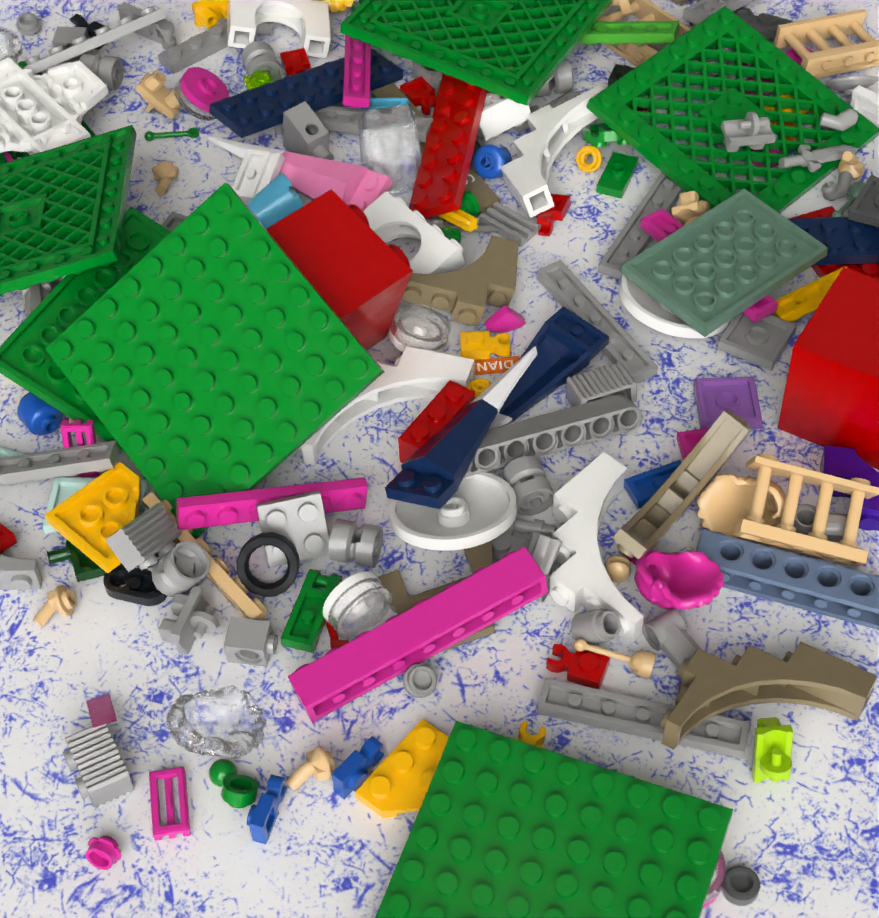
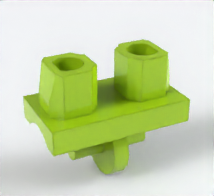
(772, 750)

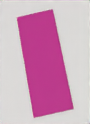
(101, 710)

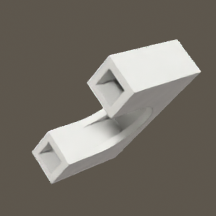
(307, 17)
(393, 219)

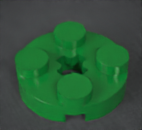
(601, 134)

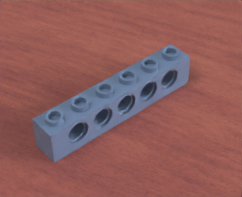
(794, 579)

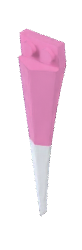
(318, 175)

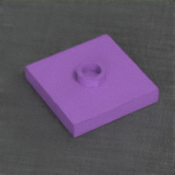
(719, 394)

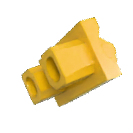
(209, 12)

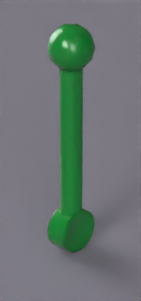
(192, 133)

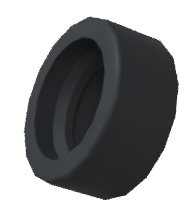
(258, 587)

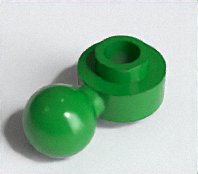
(237, 789)

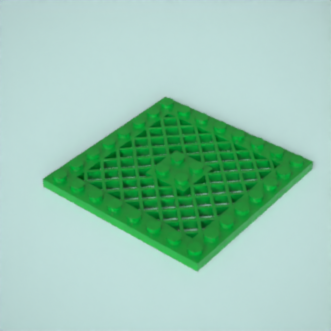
(489, 23)
(620, 100)
(64, 209)

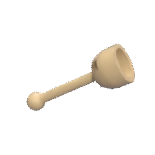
(640, 662)

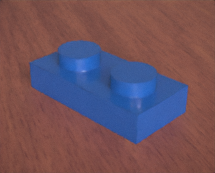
(646, 484)

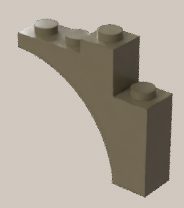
(469, 289)

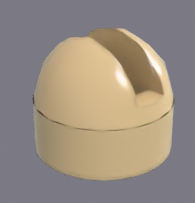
(618, 568)

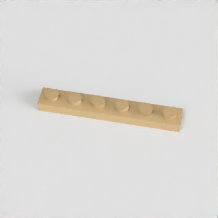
(218, 572)

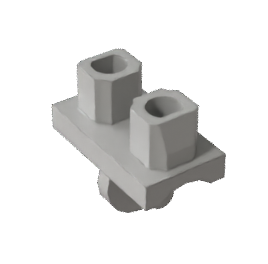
(747, 131)
(193, 620)

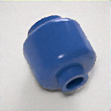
(489, 160)
(38, 415)

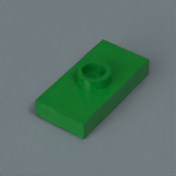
(617, 175)

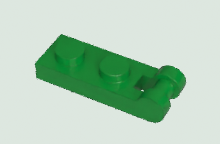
(307, 614)

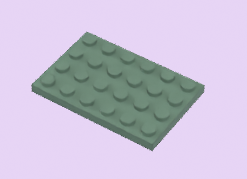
(724, 261)

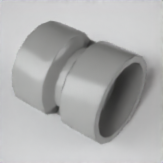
(261, 56)
(107, 68)
(559, 82)
(530, 485)
(355, 543)
(180, 568)

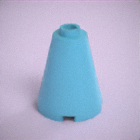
(275, 201)

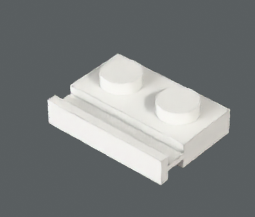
(256, 172)

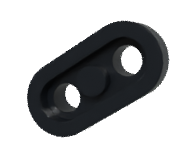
(136, 589)

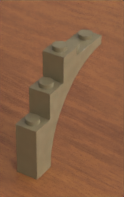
(683, 486)
(758, 677)

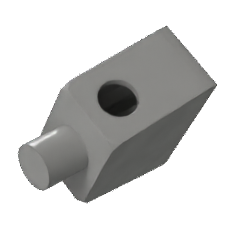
(305, 133)

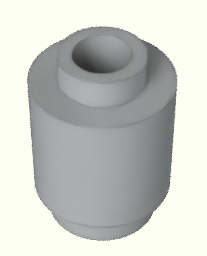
(596, 626)

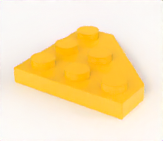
(98, 513)
(405, 774)

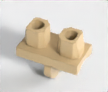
(157, 95)
(689, 207)

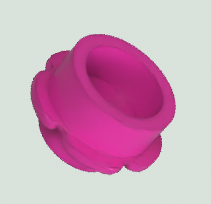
(103, 852)

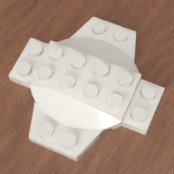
(45, 108)

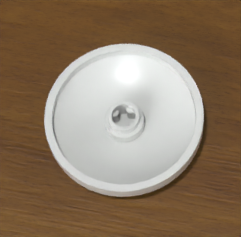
(654, 314)
(472, 516)

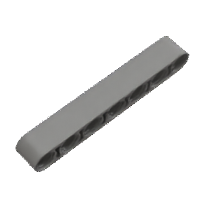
(549, 435)

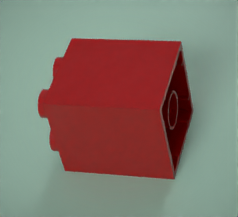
(346, 263)
(835, 371)

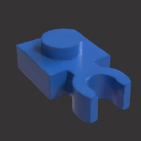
(353, 770)
(264, 814)

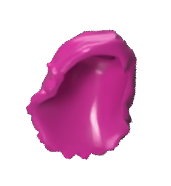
(678, 579)

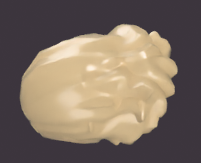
(730, 500)

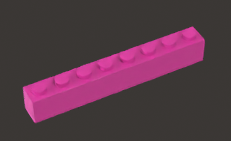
(418, 634)

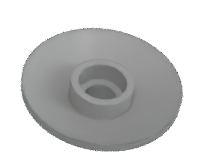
(849, 83)

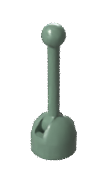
(852, 193)

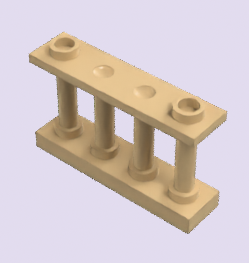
(644, 11)
(831, 60)
(784, 534)

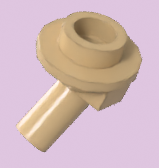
(851, 164)
(164, 173)
(59, 600)
(318, 763)

